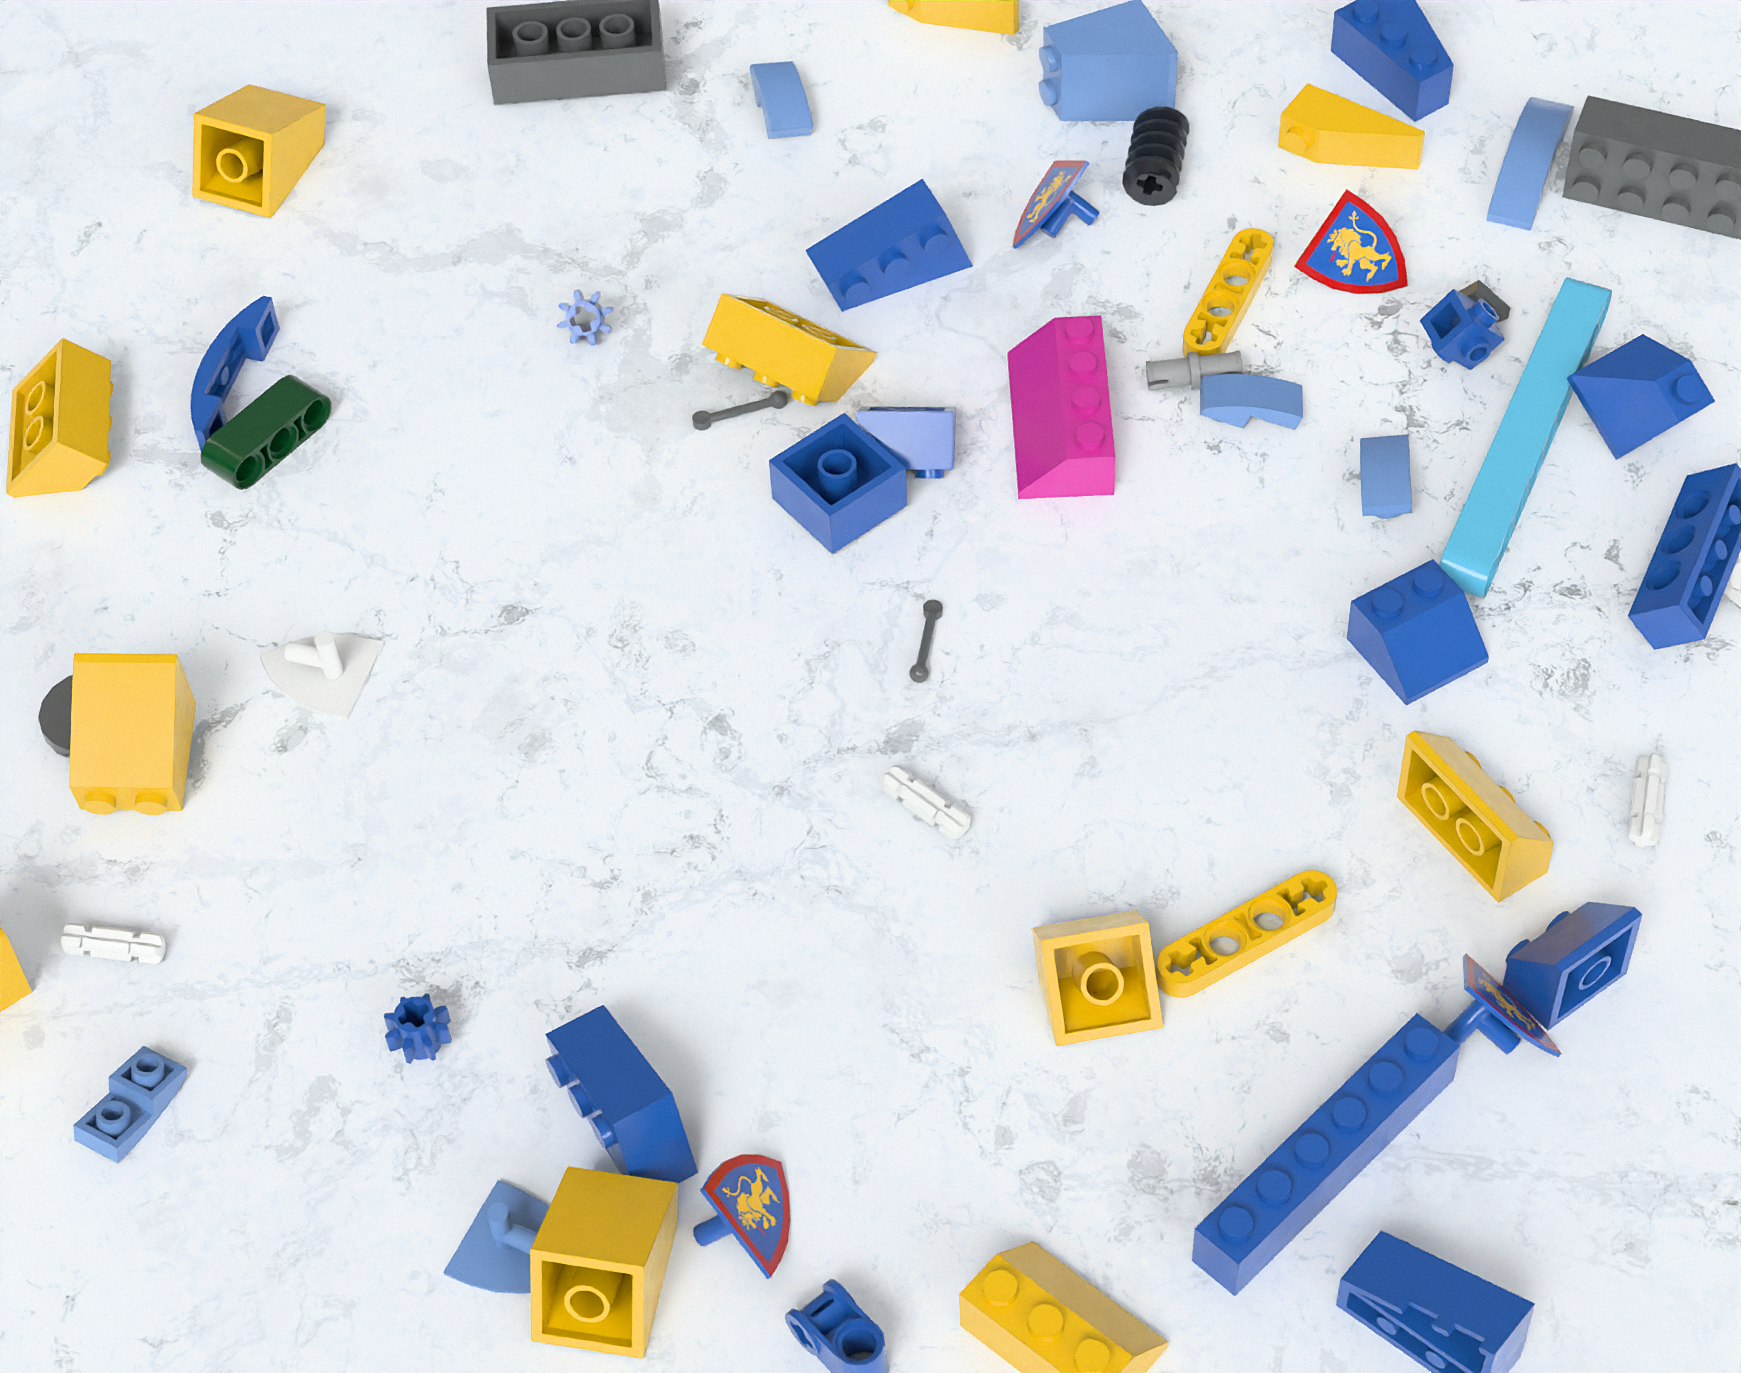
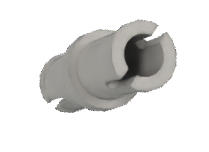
(1191, 369)

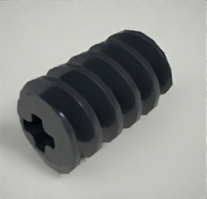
(1155, 155)

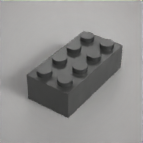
(574, 49)
(1656, 166)

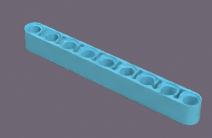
(1524, 437)

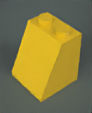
(254, 148)
(130, 732)
(602, 1261)

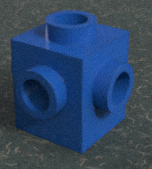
(1462, 329)

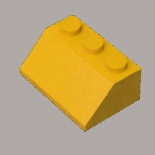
(785, 349)
(60, 423)
(1472, 815)
(1052, 1318)

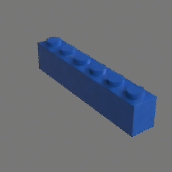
(1324, 1154)

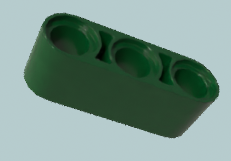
(266, 432)

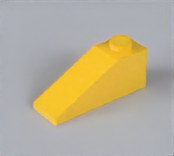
(979, 15)
(1346, 133)

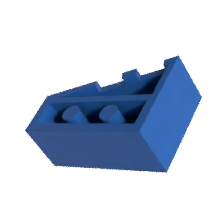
(1395, 53)
(889, 249)
(620, 1097)
(1434, 1309)

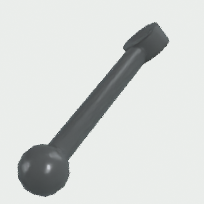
(702, 419)
(932, 611)

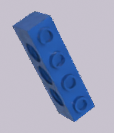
(1691, 560)

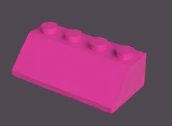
(1062, 411)

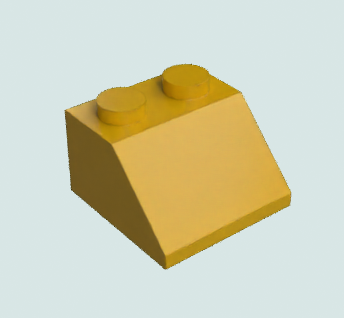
(1098, 977)

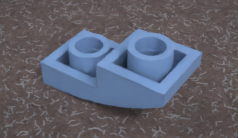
(782, 99)
(1240, 396)
(1385, 476)
(135, 1101)

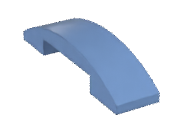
(1528, 162)

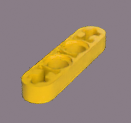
(1232, 297)
(1241, 927)

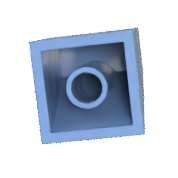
(1107, 65)

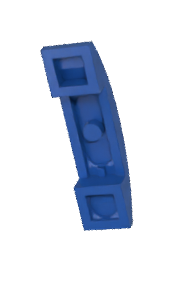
(243, 338)

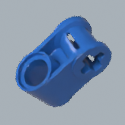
(835, 1329)

